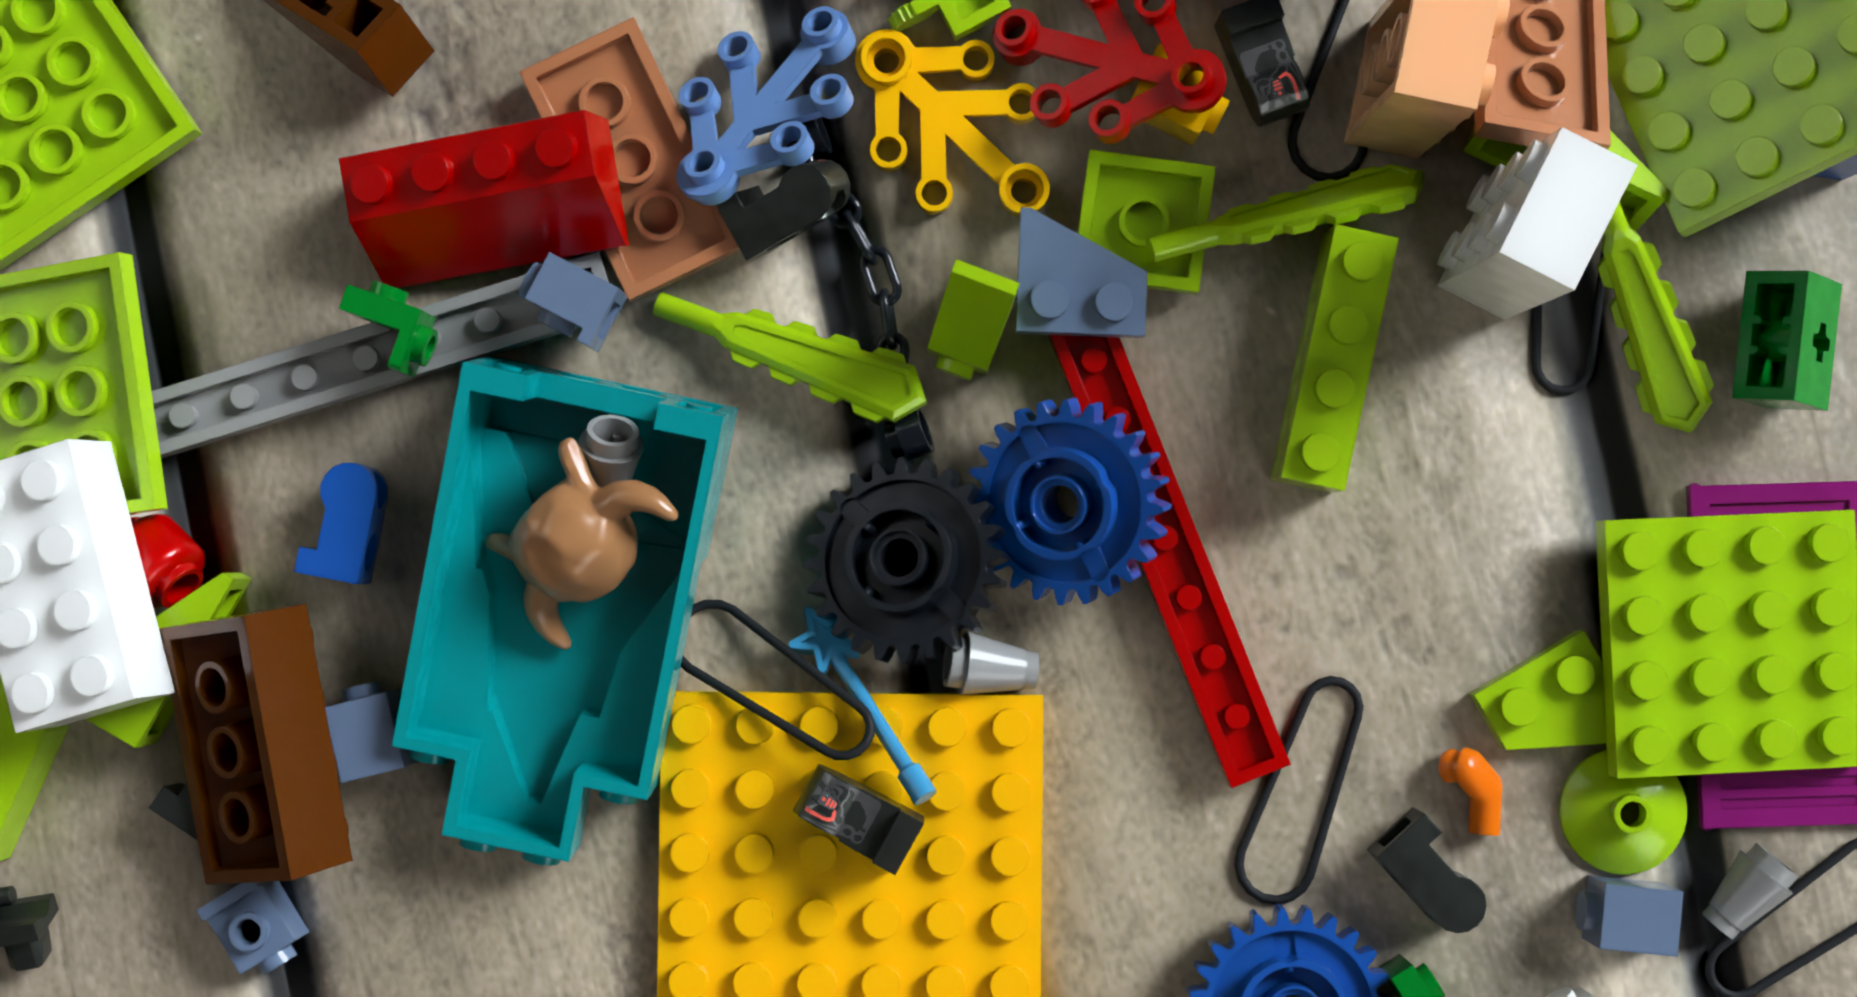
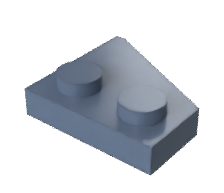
(1075, 284)

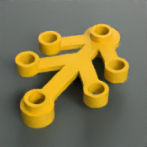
(944, 115)

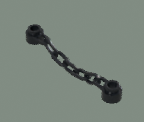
(910, 434)

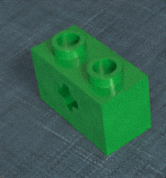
(1787, 340)

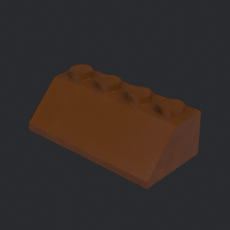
(256, 746)

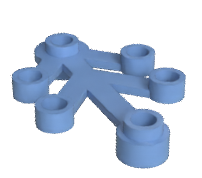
(715, 165)

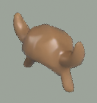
(576, 541)

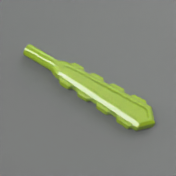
(1324, 202)
(1657, 343)
(835, 368)

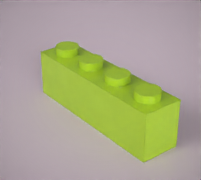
(1334, 359)

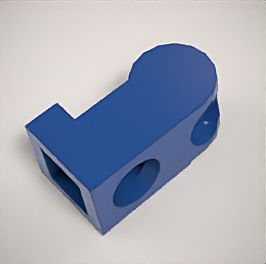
(350, 527)

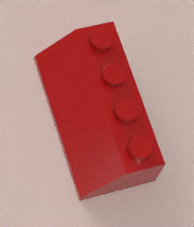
(486, 199)

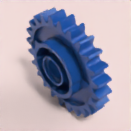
(1111, 491)
(1289, 959)

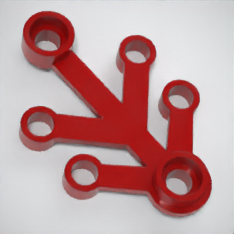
(1115, 67)

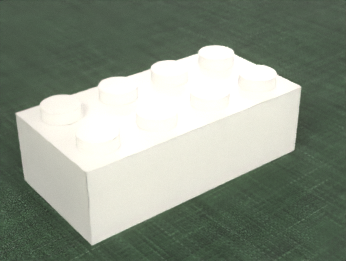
(1534, 224)
(73, 590)

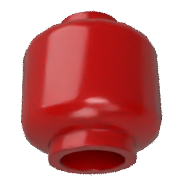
(169, 559)

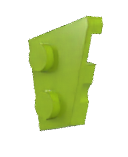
(1548, 698)

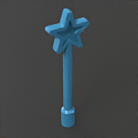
(835, 651)

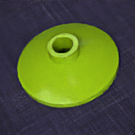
(1593, 822)

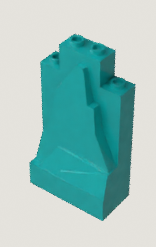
(479, 682)

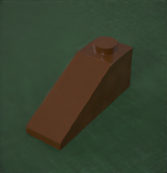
(364, 35)

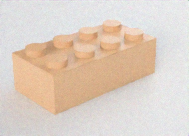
(1423, 72)

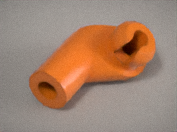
(1479, 783)

